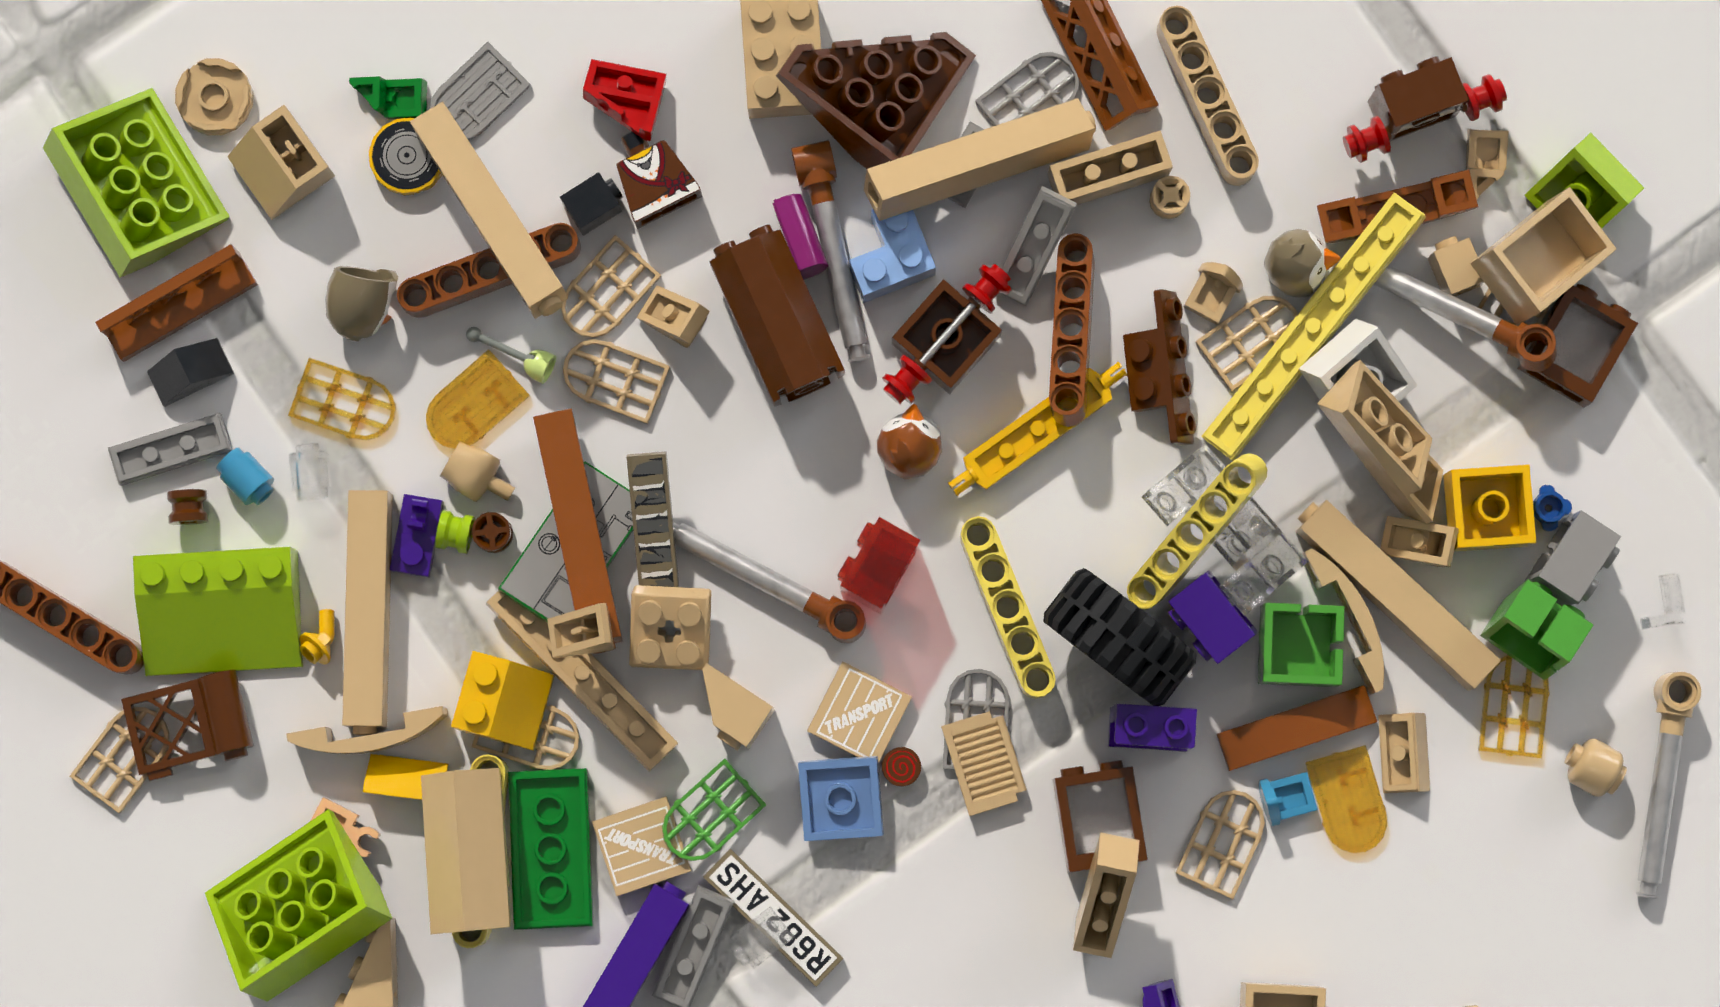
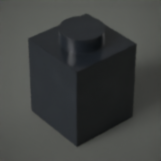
(592, 202)

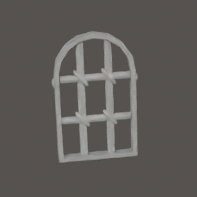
(1014, 96)
(967, 702)

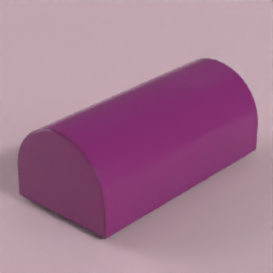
(800, 235)

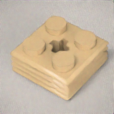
(690, 612)

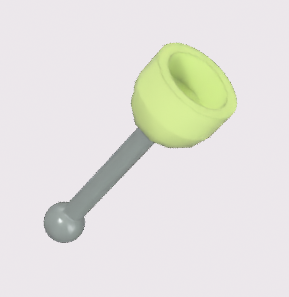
(537, 363)

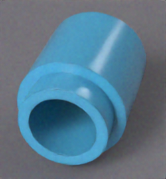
(245, 477)

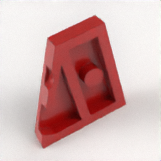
(626, 94)

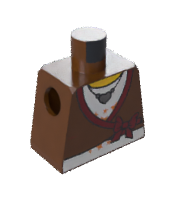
(654, 180)

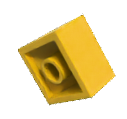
(502, 700)

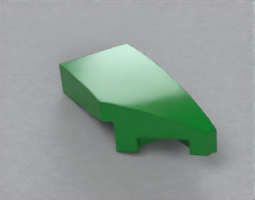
(393, 97)

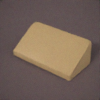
(1404, 752)

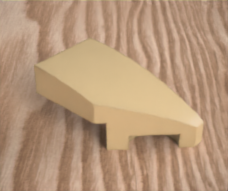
(1486, 157)

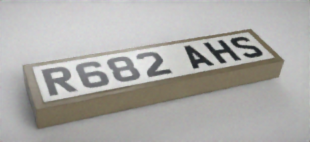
(752, 896)

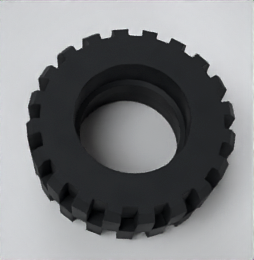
(1120, 637)

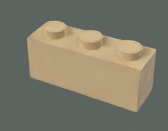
(1111, 169)
(1106, 895)

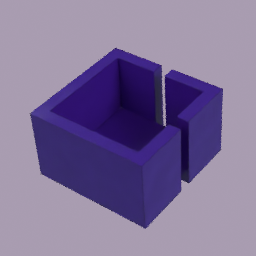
(1211, 618)

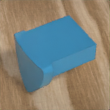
(1286, 797)

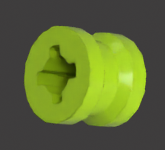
(454, 532)

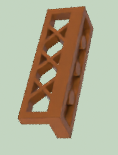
(1111, 50)
(177, 302)

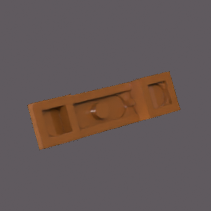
(1437, 199)
(1296, 728)

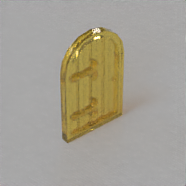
(474, 402)
(1348, 799)

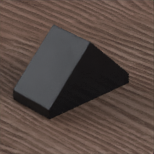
(189, 370)

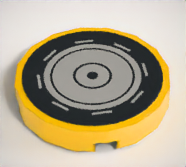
(401, 159)

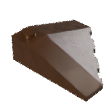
(877, 95)

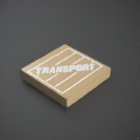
(859, 713)
(636, 848)

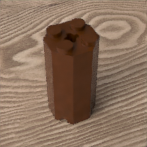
(776, 315)

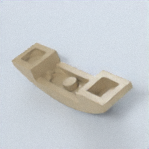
(1371, 663)
(416, 724)

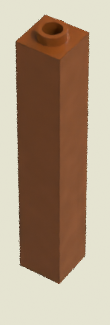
(575, 514)

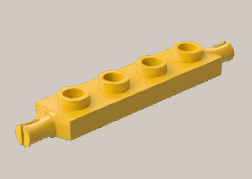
(1029, 435)

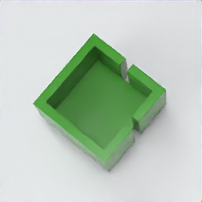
(1537, 629)
(1298, 646)

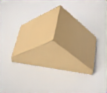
(581, 631)

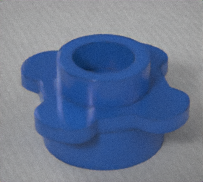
(1559, 506)

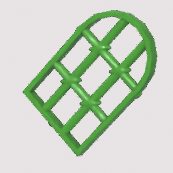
(726, 812)

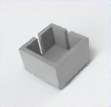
(1579, 553)

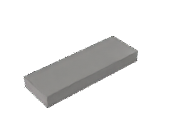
(1036, 243)
(170, 449)
(693, 947)

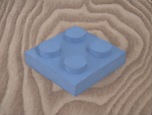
(841, 798)

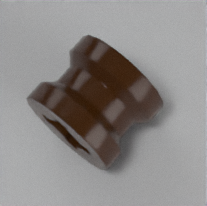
(187, 507)
(484, 527)

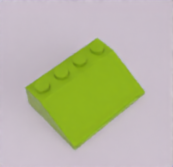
(134, 181)
(218, 610)
(296, 907)

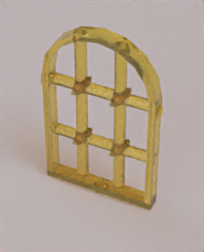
(335, 387)
(1504, 721)

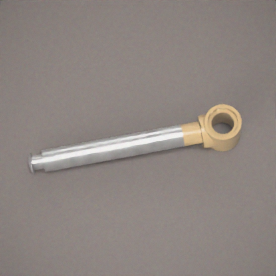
(1664, 776)

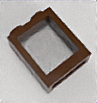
(1587, 344)
(1096, 804)

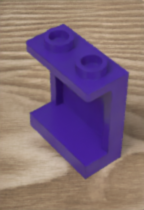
(1152, 727)

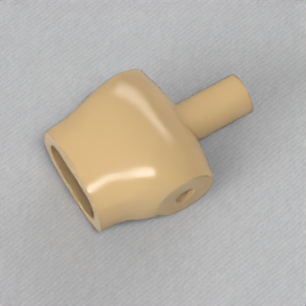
(474, 472)

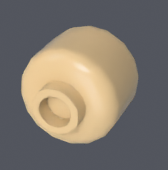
(1595, 767)

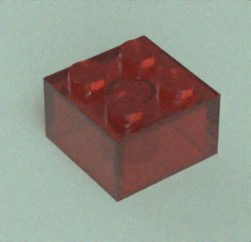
(879, 564)

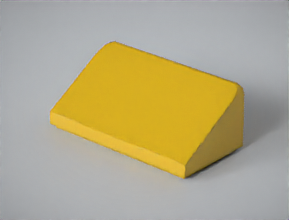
(398, 775)

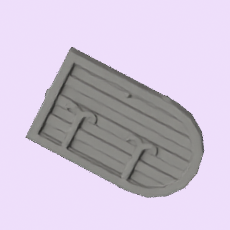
(481, 90)

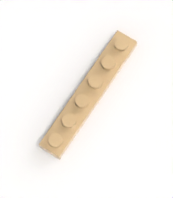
(591, 685)

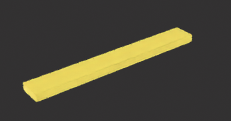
(1313, 326)

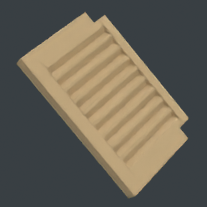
(984, 762)

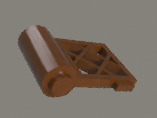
(219, 715)

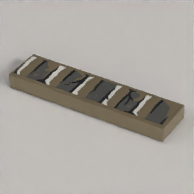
(652, 519)

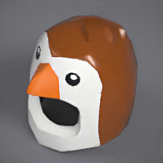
(909, 444)

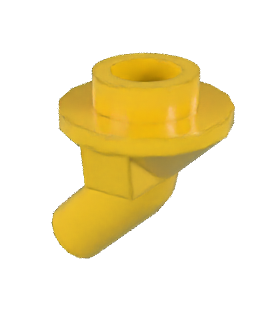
(317, 646)

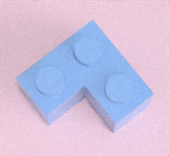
(899, 261)

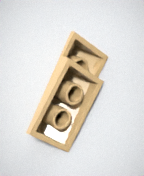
(1385, 441)
(465, 850)

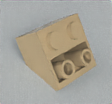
(279, 162)

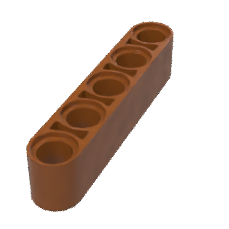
(469, 270)
(1067, 312)
(75, 622)

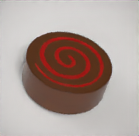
(901, 766)

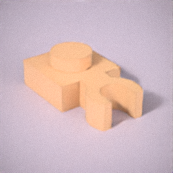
(348, 820)

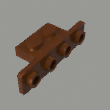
(1158, 368)

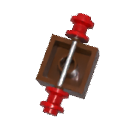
(1418, 101)
(947, 335)

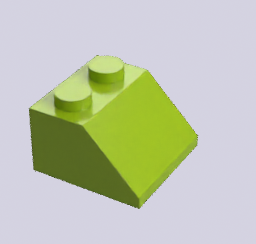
(1593, 176)

